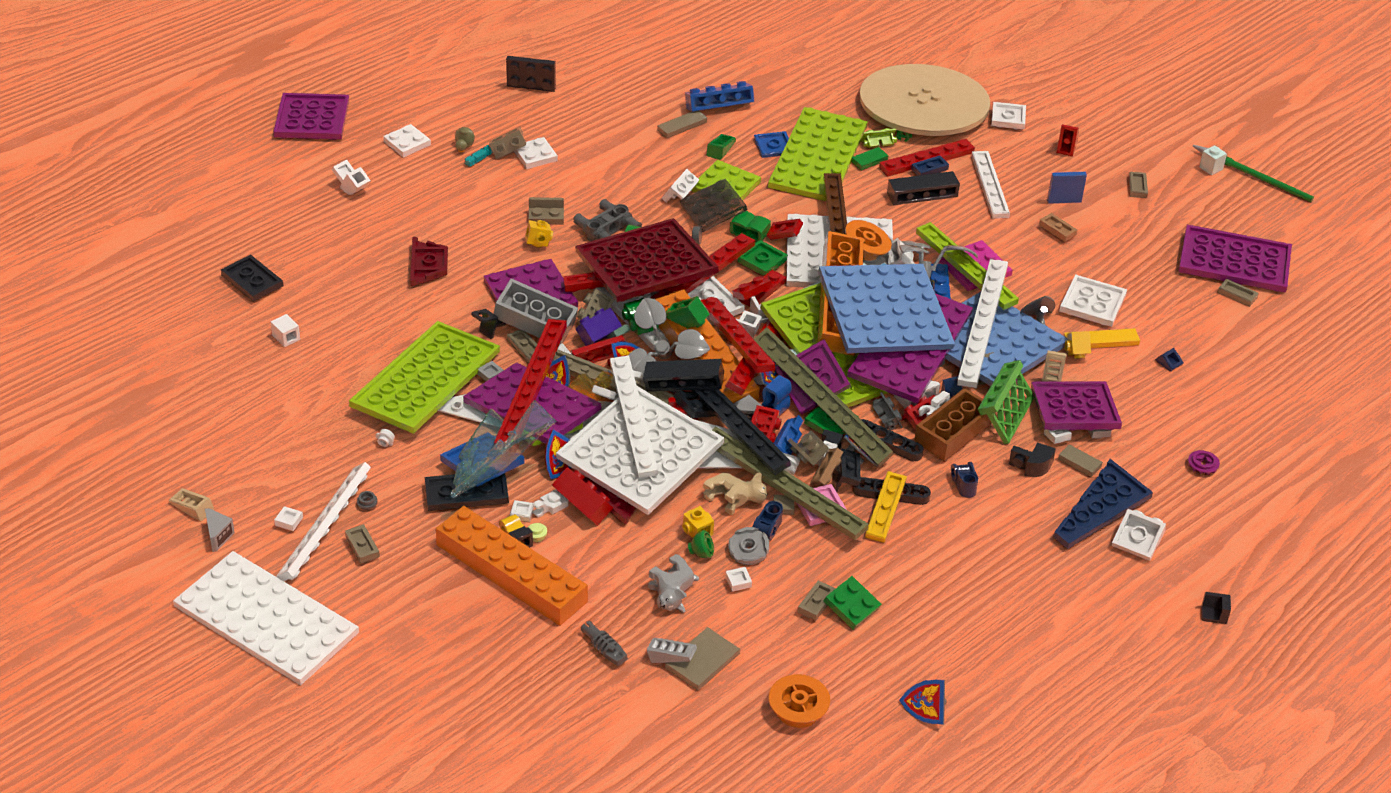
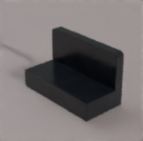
(848, 470)

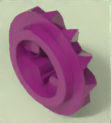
(1211, 462)

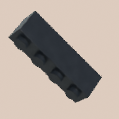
(923, 188)
(683, 375)

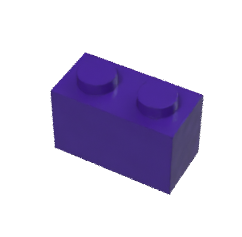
(598, 327)

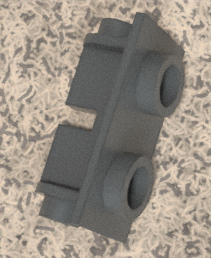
(885, 406)

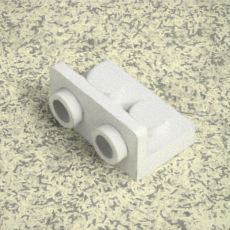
(681, 186)

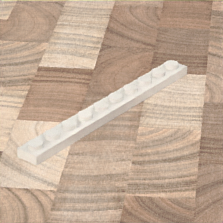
(982, 324)

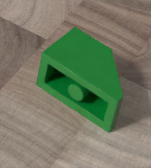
(688, 313)

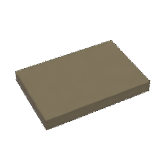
(709, 659)

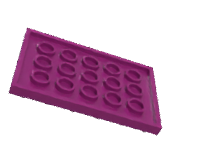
(1236, 258)
(561, 402)

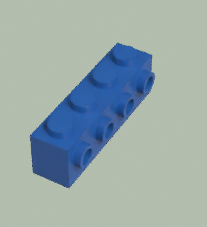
(720, 96)

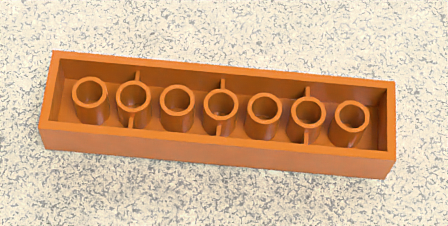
(837, 251)
(717, 346)
(512, 565)

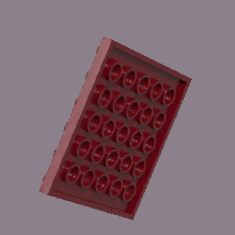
(646, 260)

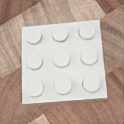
(1093, 300)

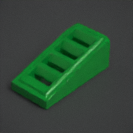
(720, 146)

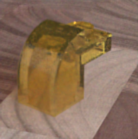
(584, 384)

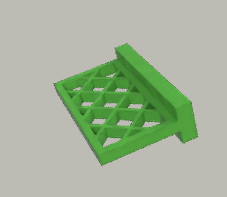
(1000, 392)

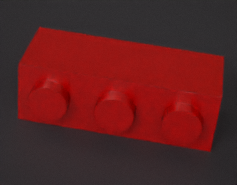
(583, 495)

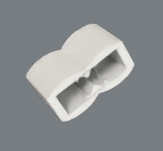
(896, 256)

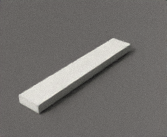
(990, 184)

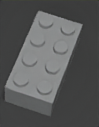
(531, 309)

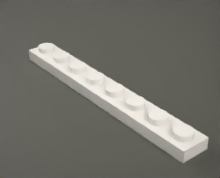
(634, 417)
(320, 527)

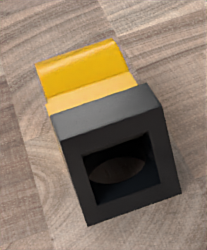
(514, 527)

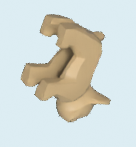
(735, 490)

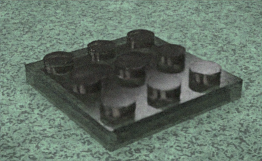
(713, 205)

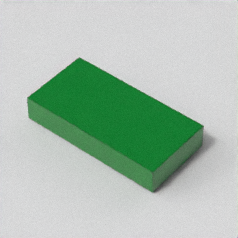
(869, 158)

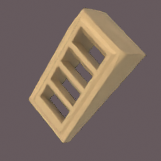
(1059, 372)
(193, 504)

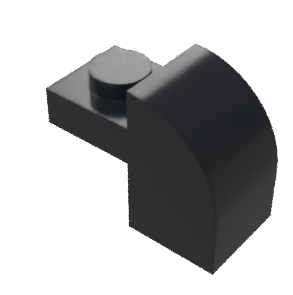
(1034, 463)

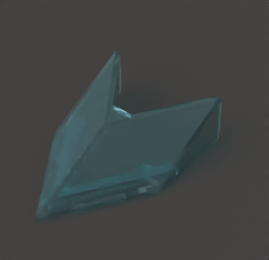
(484, 460)

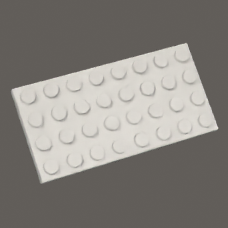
(266, 617)

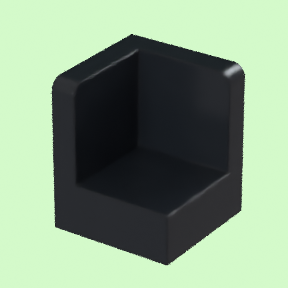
(1216, 607)

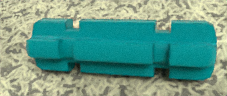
(478, 156)

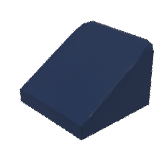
(1170, 359)
(950, 386)

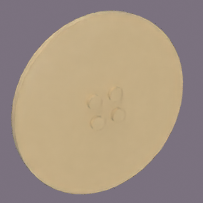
(924, 99)

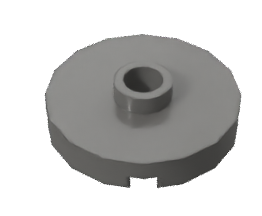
(746, 538)

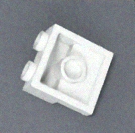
(1139, 534)

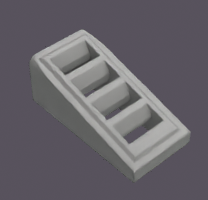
(667, 650)

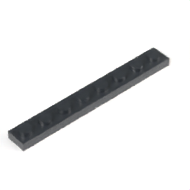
(744, 429)

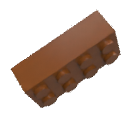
(952, 425)

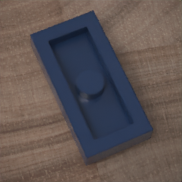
(930, 166)

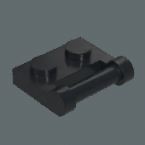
(694, 408)

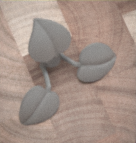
(909, 246)
(689, 344)

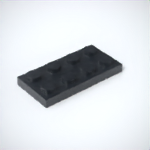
(440, 487)

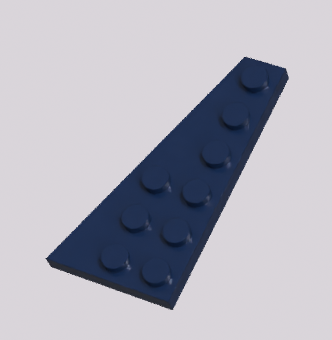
(1101, 504)

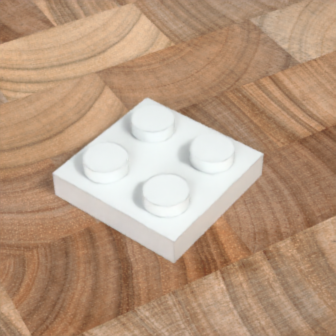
(1008, 115)
(407, 140)
(536, 153)

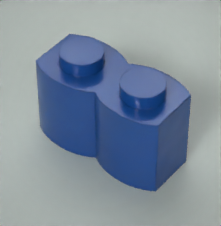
(777, 394)

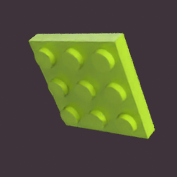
(741, 180)

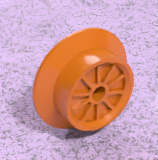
(875, 239)
(799, 700)

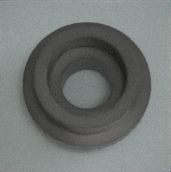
(367, 500)

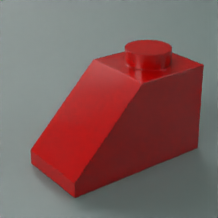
(1067, 140)

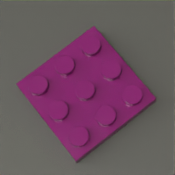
(825, 367)

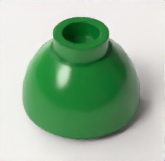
(702, 545)

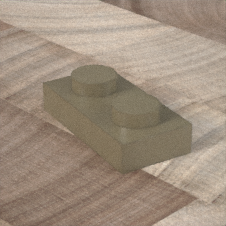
(362, 543)
(813, 603)

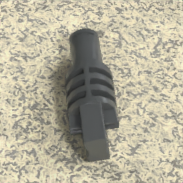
(605, 644)

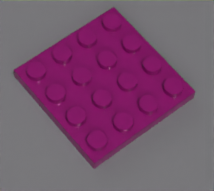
(311, 116)
(538, 275)
(1075, 405)

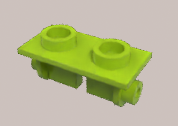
(871, 138)

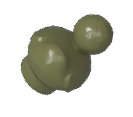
(464, 138)

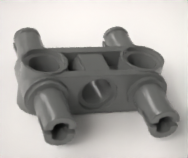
(608, 222)

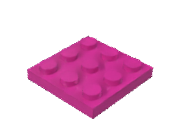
(984, 254)

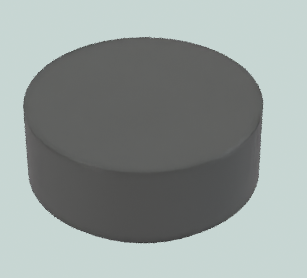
(697, 234)

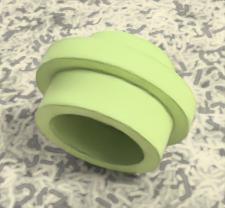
(539, 531)

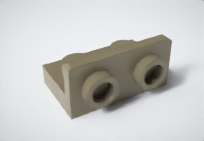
(507, 142)
(546, 209)
(593, 303)
(810, 448)

